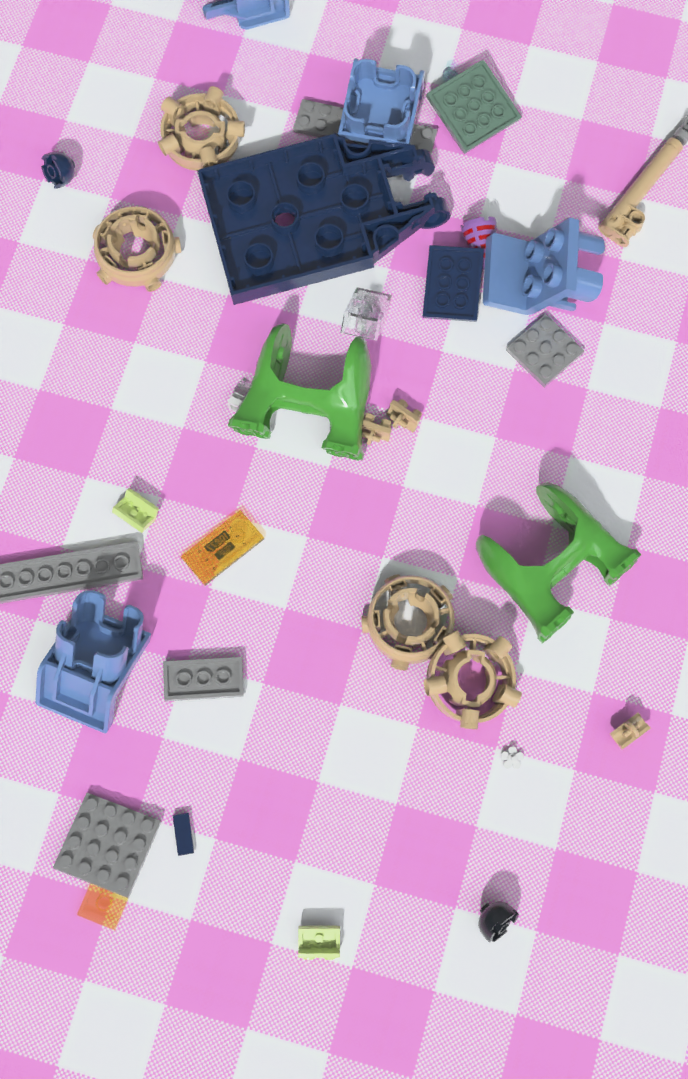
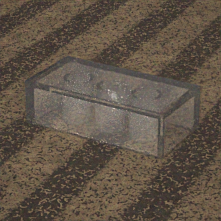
(366, 313)

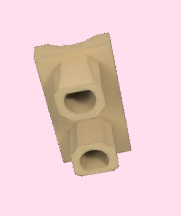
(402, 416)
(375, 432)
(630, 731)

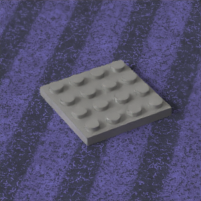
(107, 845)

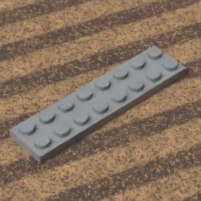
(324, 119)
(70, 572)

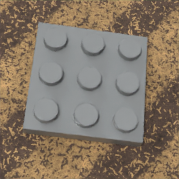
(545, 350)

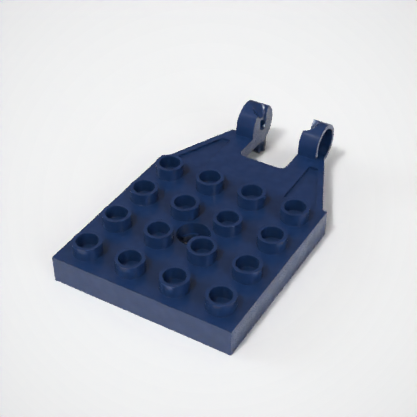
(338, 205)

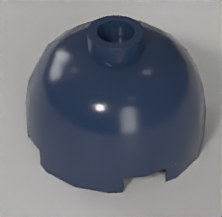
(58, 168)

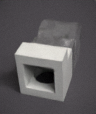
(240, 393)

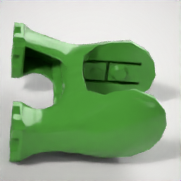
(341, 404)
(532, 585)

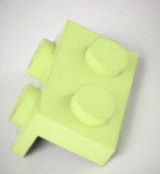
(136, 510)
(318, 942)

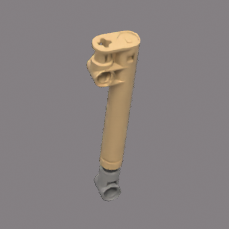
(619, 221)

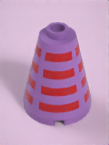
(476, 232)

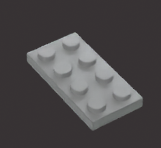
(203, 679)

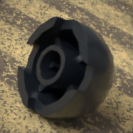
(496, 919)

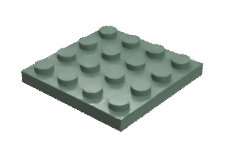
(473, 106)

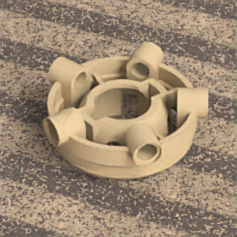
(199, 153)
(138, 221)
(430, 605)
(447, 680)

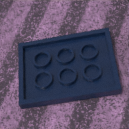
(453, 283)

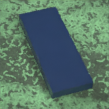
(183, 834)

